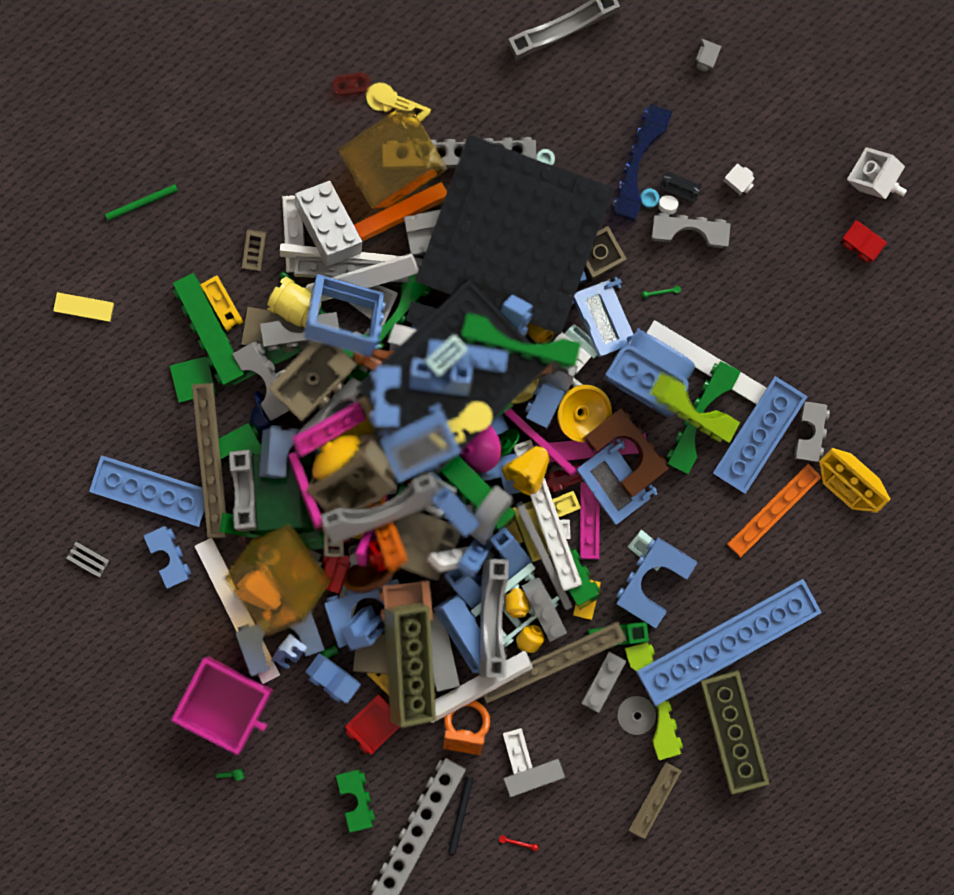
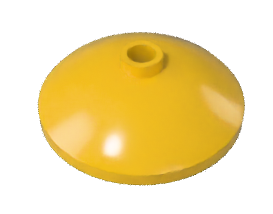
(594, 406)
(334, 455)

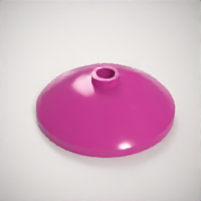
(483, 451)

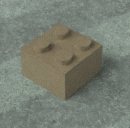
(604, 254)

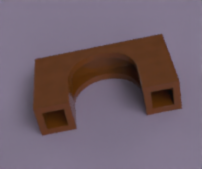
(649, 465)

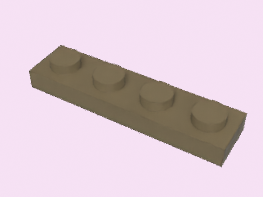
(655, 800)

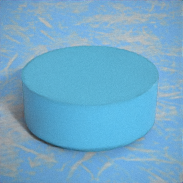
(649, 198)

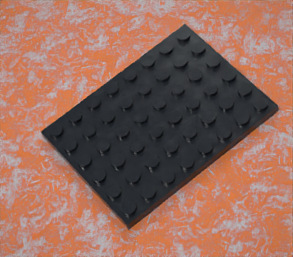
(487, 387)

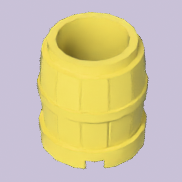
(290, 302)

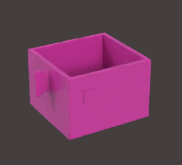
(223, 705)

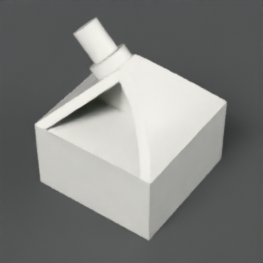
(877, 174)

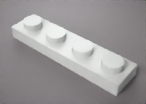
(449, 559)

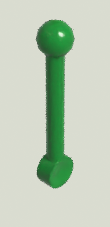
(676, 289)

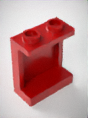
(372, 725)

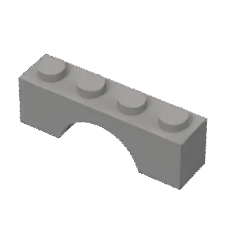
(715, 233)
(276, 335)
(253, 358)
(345, 397)
(242, 475)

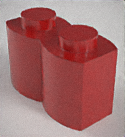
(863, 242)

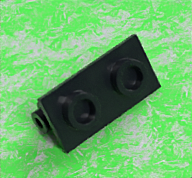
(680, 187)

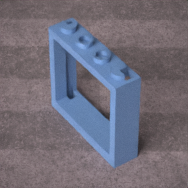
(352, 294)

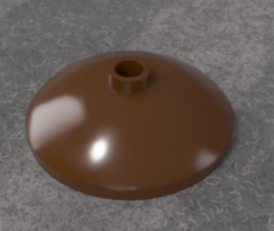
(366, 578)

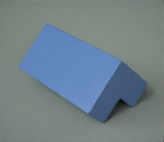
(363, 628)

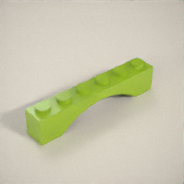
(673, 393)
(664, 739)

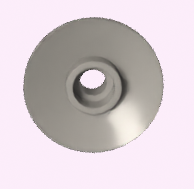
(629, 708)

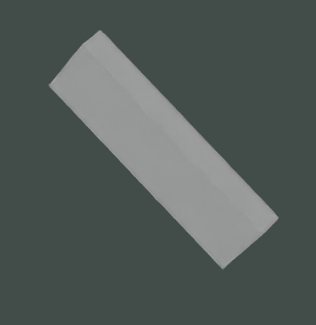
(534, 777)

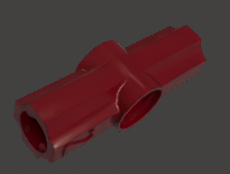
(560, 479)

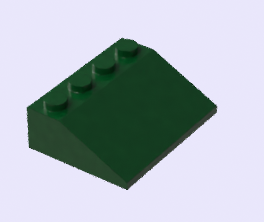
(280, 500)

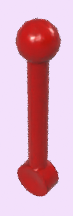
(534, 847)

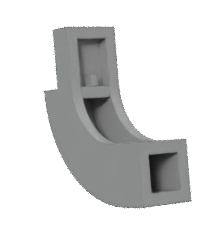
(490, 513)

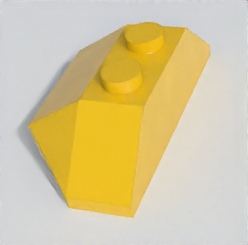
(852, 481)

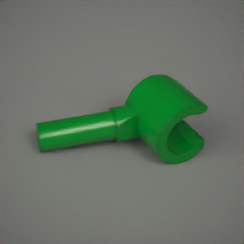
(237, 775)

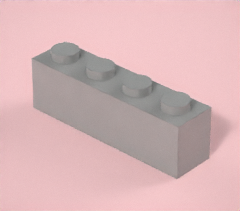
(443, 661)

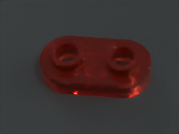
(351, 82)

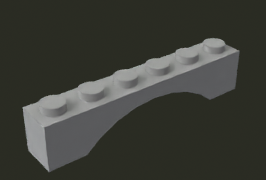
(546, 34)
(347, 523)
(491, 641)

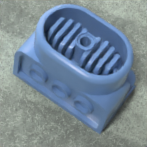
(640, 365)

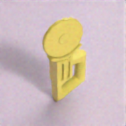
(382, 97)
(474, 418)

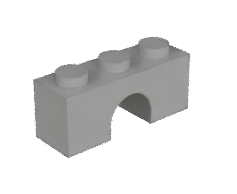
(815, 415)
(544, 609)
(603, 682)

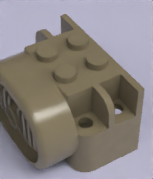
(319, 362)
(358, 481)
(423, 536)

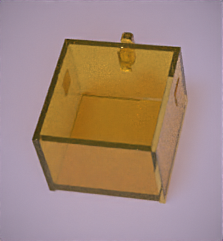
(392, 159)
(277, 579)

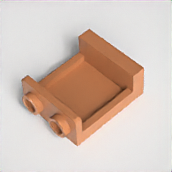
(406, 594)

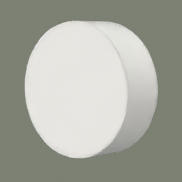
(668, 204)

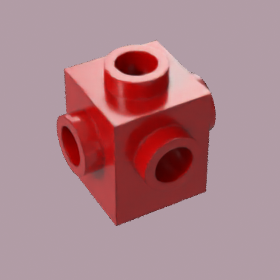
(376, 556)

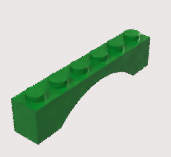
(410, 293)
(480, 330)
(722, 380)

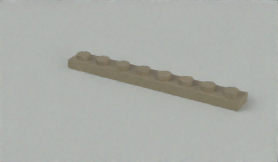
(209, 457)
(561, 659)

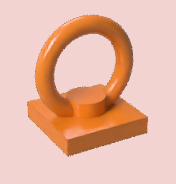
(464, 740)

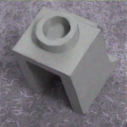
(707, 55)

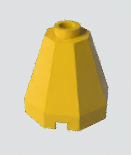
(527, 470)

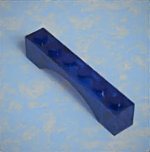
(655, 125)

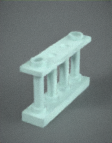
(528, 574)

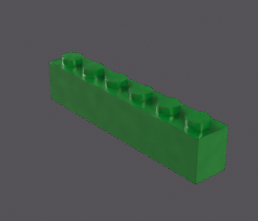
(209, 330)

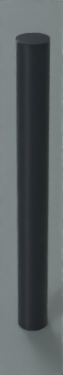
(460, 815)

